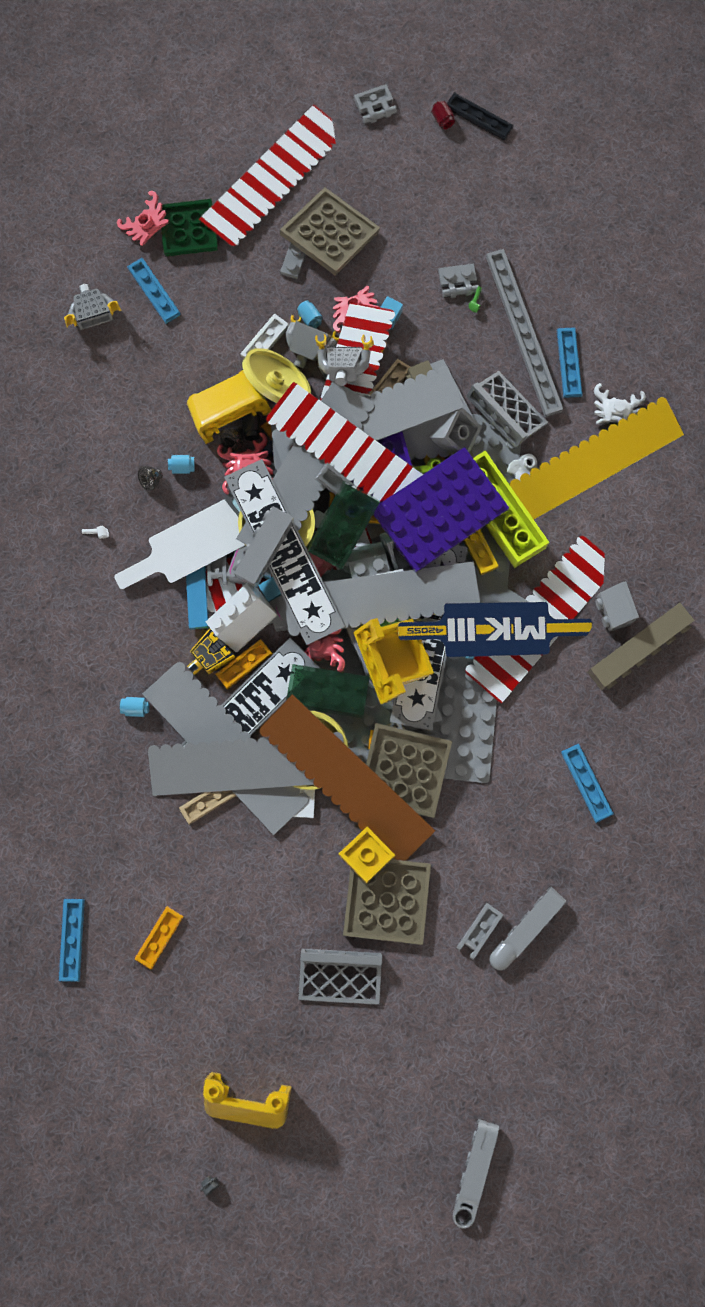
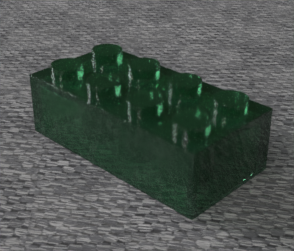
(343, 525)
(329, 690)

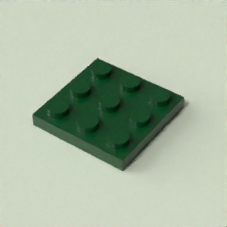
(185, 231)

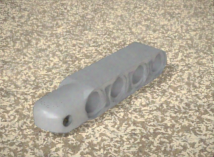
(527, 930)
(476, 1171)

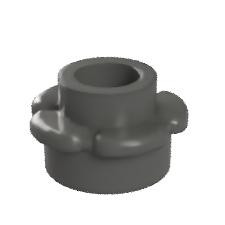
(209, 1185)

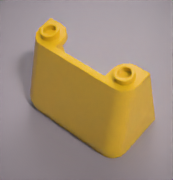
(225, 404)
(268, 1114)

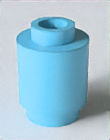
(309, 314)
(181, 464)
(134, 706)

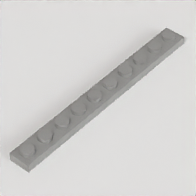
(524, 333)

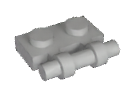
(373, 99)
(456, 276)

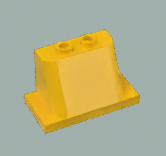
(391, 660)

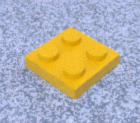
(366, 855)

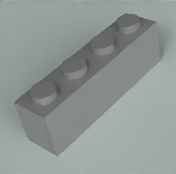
(263, 547)

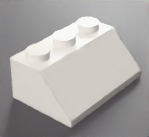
(241, 617)

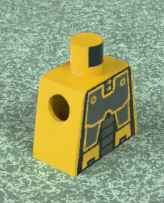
(210, 654)

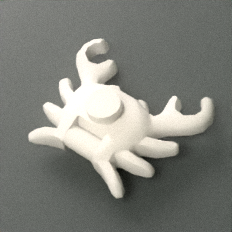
(615, 409)

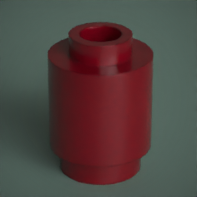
(443, 114)

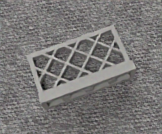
(498, 415)
(344, 959)

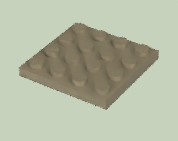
(329, 231)
(410, 765)
(390, 904)

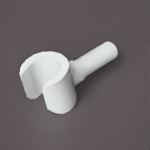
(101, 531)

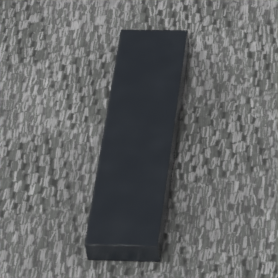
(479, 116)

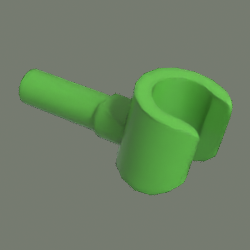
(473, 306)

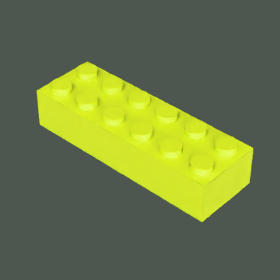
(514, 529)

